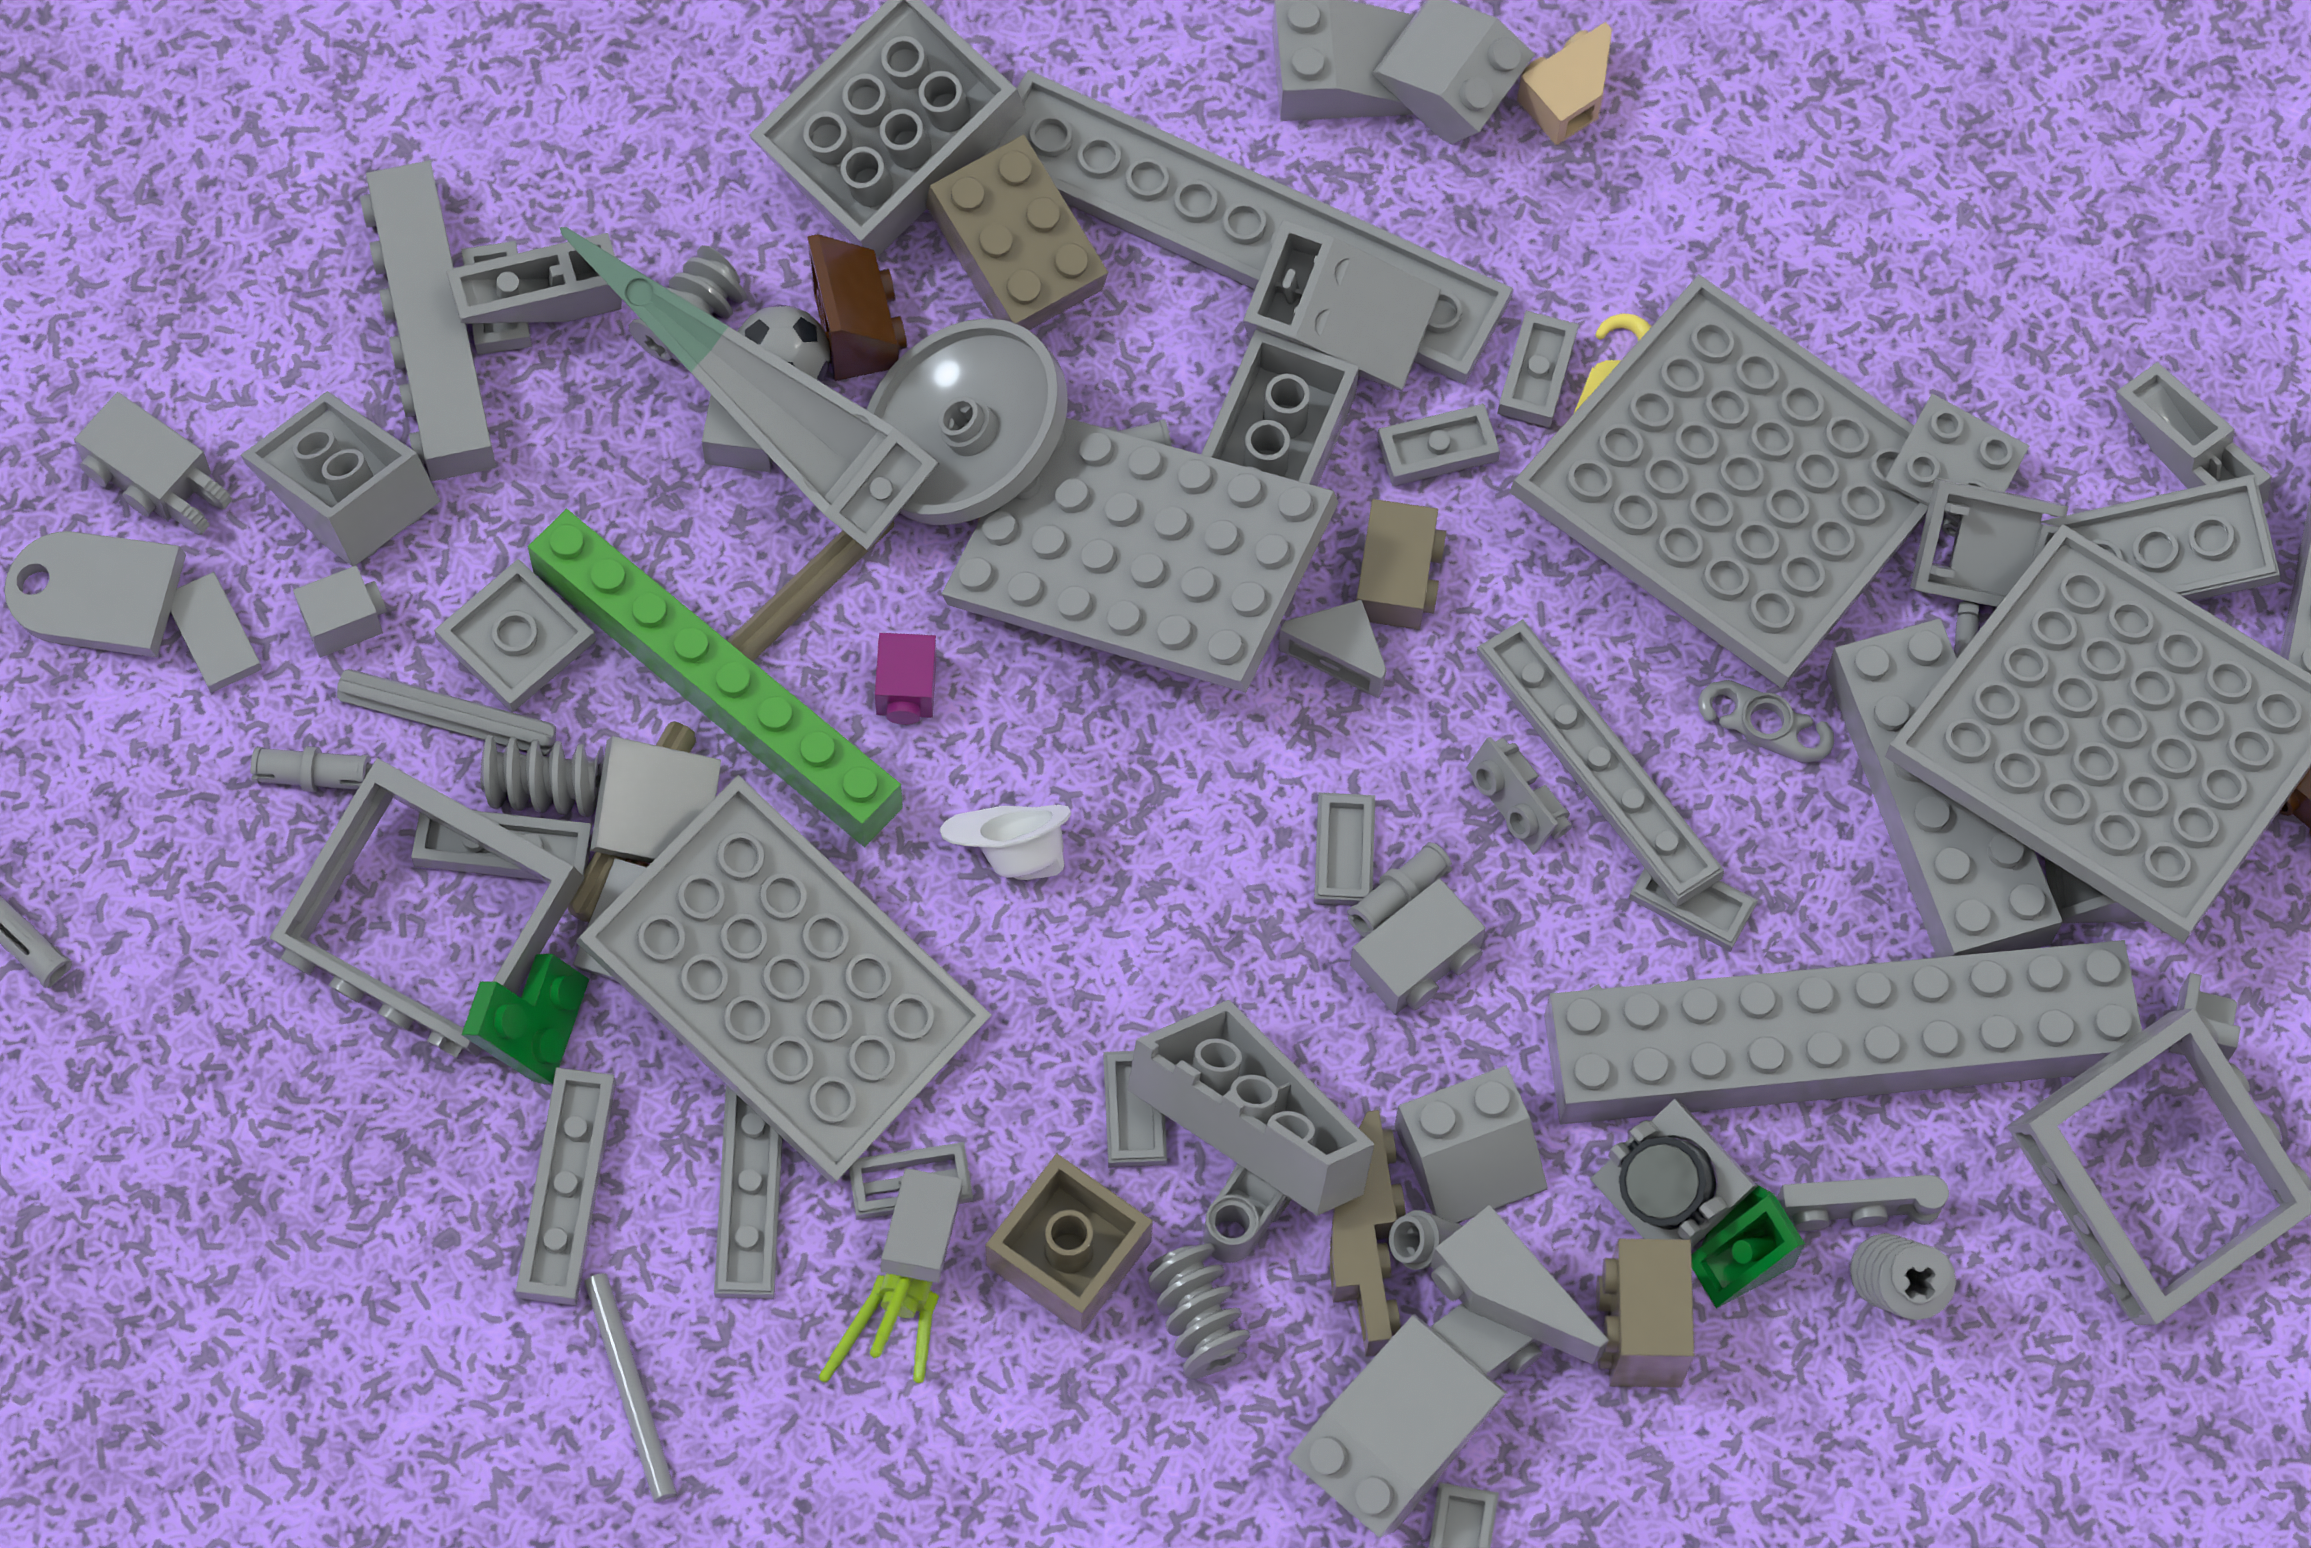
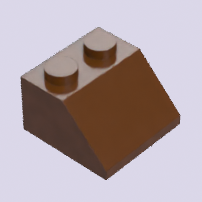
(854, 307)

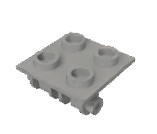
(1957, 449)

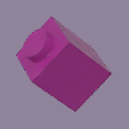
(905, 677)

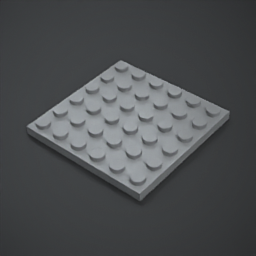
(1731, 480)
(2116, 732)

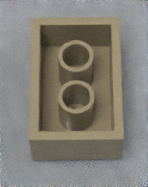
(1016, 236)

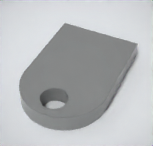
(98, 591)

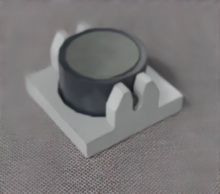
(1672, 1181)

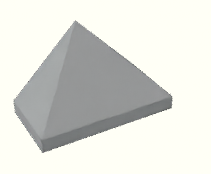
(1338, 644)

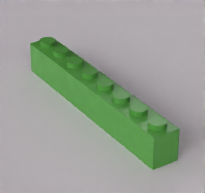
(716, 678)

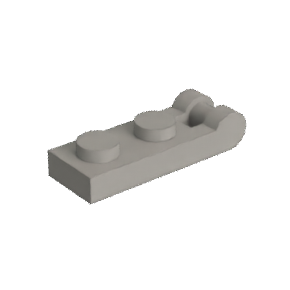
(1864, 1201)

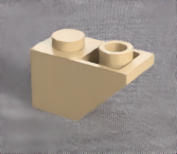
(1569, 86)

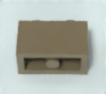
(1397, 563)

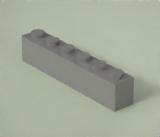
(431, 339)

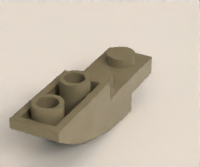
(1355, 1257)

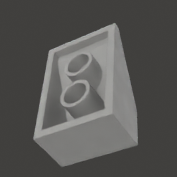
(1329, 56)
(343, 477)
(1397, 1427)

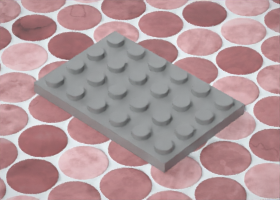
(1146, 554)
(784, 979)

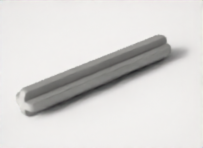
(443, 711)

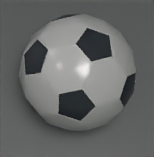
(792, 337)

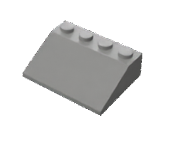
(888, 121)

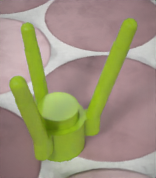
(899, 1298)

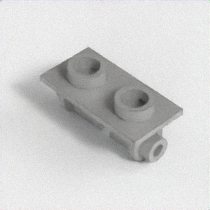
(1505, 778)

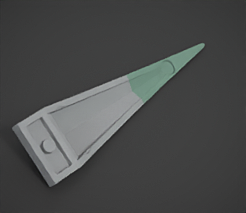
(829, 446)

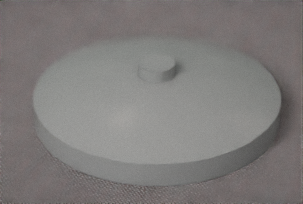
(981, 405)

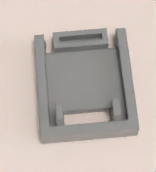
(1992, 545)

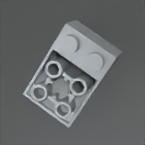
(1342, 303)

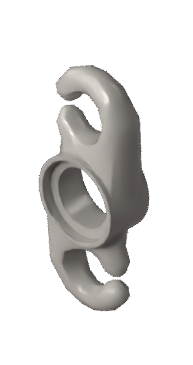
(1781, 742)

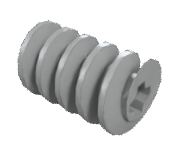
(705, 284)
(540, 777)
(1902, 1276)
(1197, 1310)

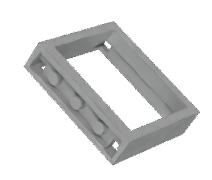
(340, 854)
(2089, 1214)

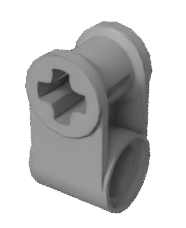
(1247, 1202)

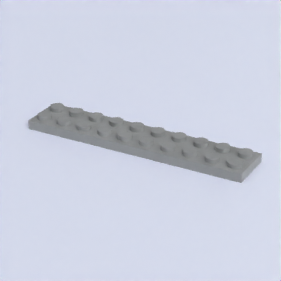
(1228, 212)

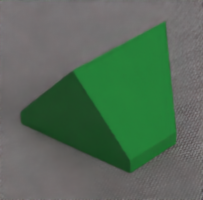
(1747, 1248)

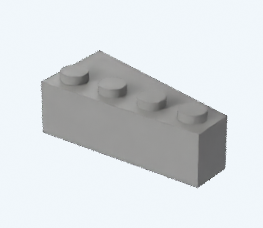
(1253, 1106)

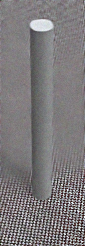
(630, 1388)

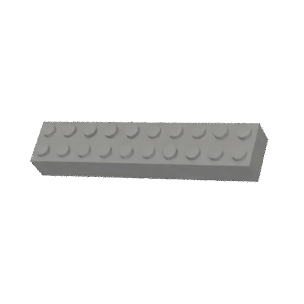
(1839, 1031)

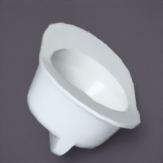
(1013, 838)

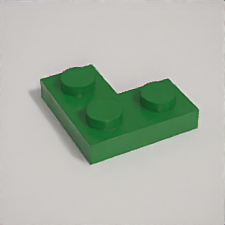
(533, 1028)

